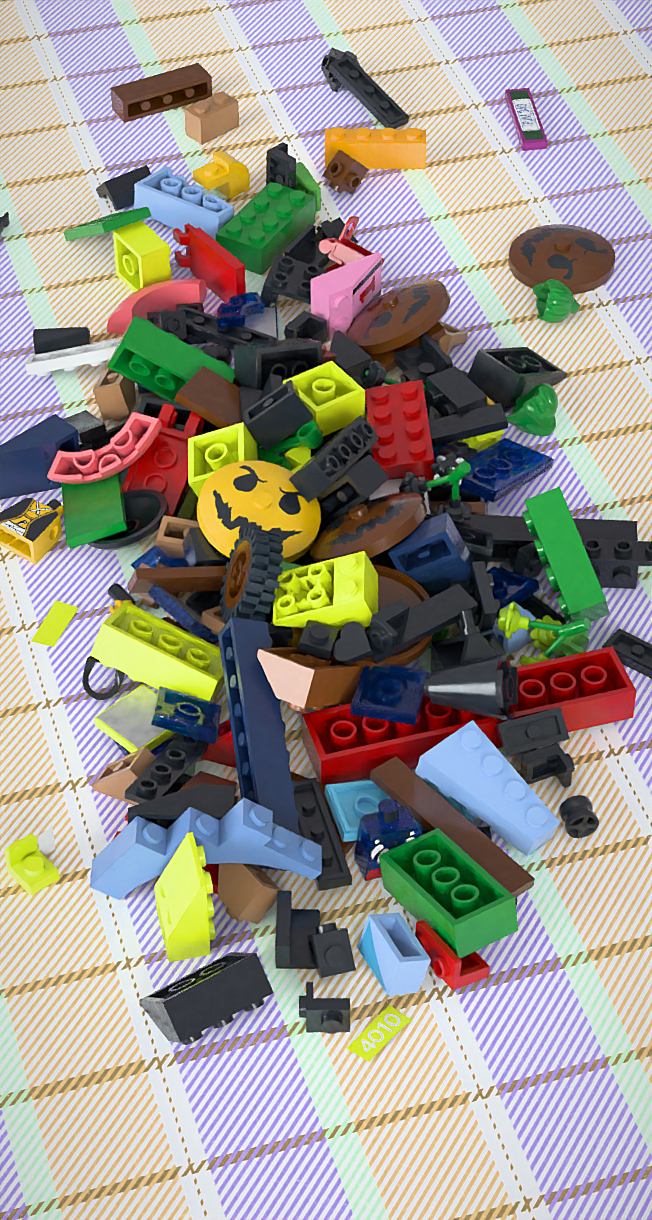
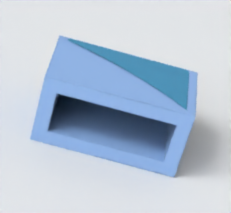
(393, 953)

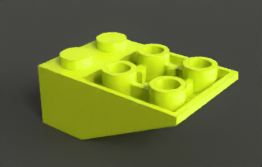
(328, 593)
(184, 903)

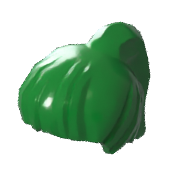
(554, 301)
(536, 411)

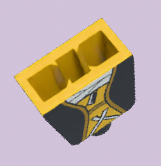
(31, 528)

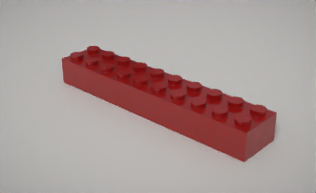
(586, 686)

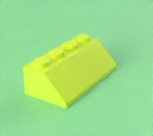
(159, 653)

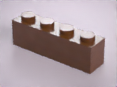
(161, 92)

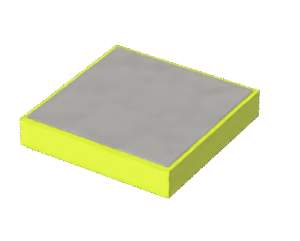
(131, 719)

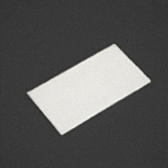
(46, 841)

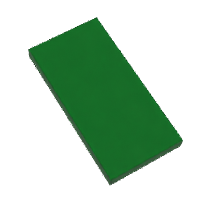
(107, 223)
(93, 510)

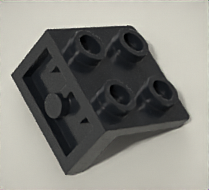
(289, 279)

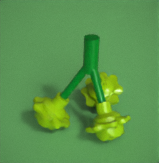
(543, 632)

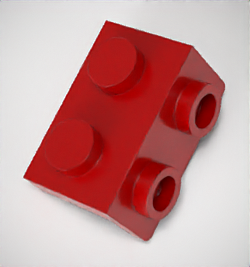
(446, 963)

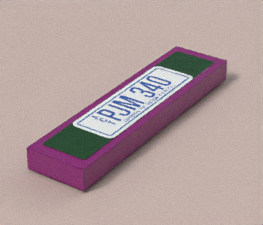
(526, 119)

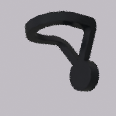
(119, 676)

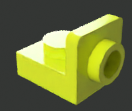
(29, 865)

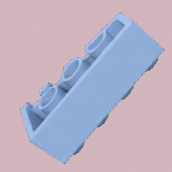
(178, 203)
(489, 787)

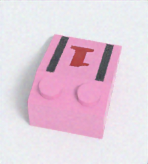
(346, 292)

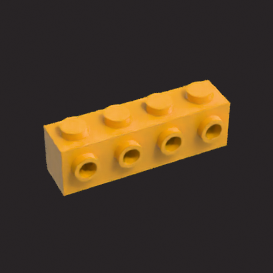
(378, 147)

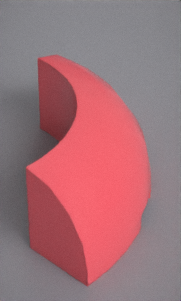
(155, 298)
(97, 465)

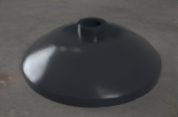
(143, 517)

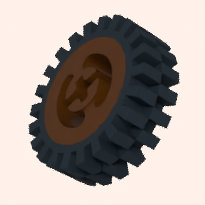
(251, 575)

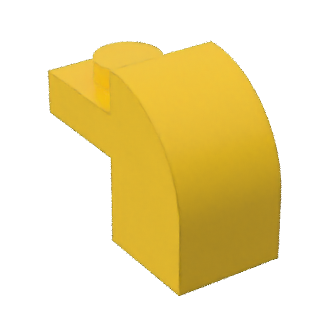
(224, 174)

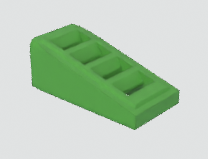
(307, 184)

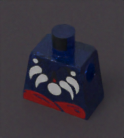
(380, 833)

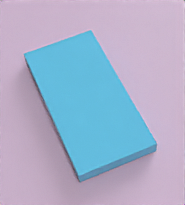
(355, 799)

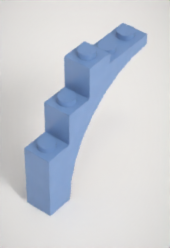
(239, 837)

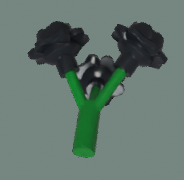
(447, 472)

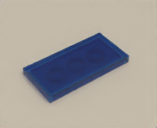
(503, 469)

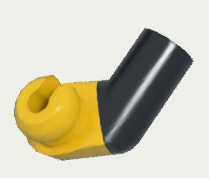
(119, 596)

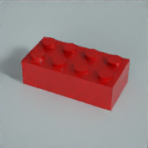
(403, 429)

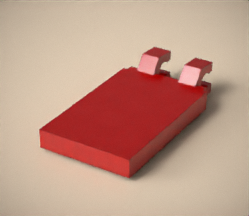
(210, 262)
(166, 460)

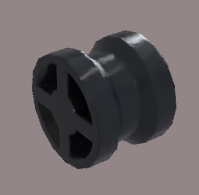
(578, 816)

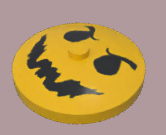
(261, 498)

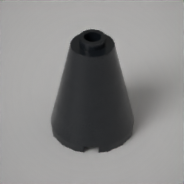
(476, 687)

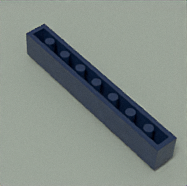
(257, 723)

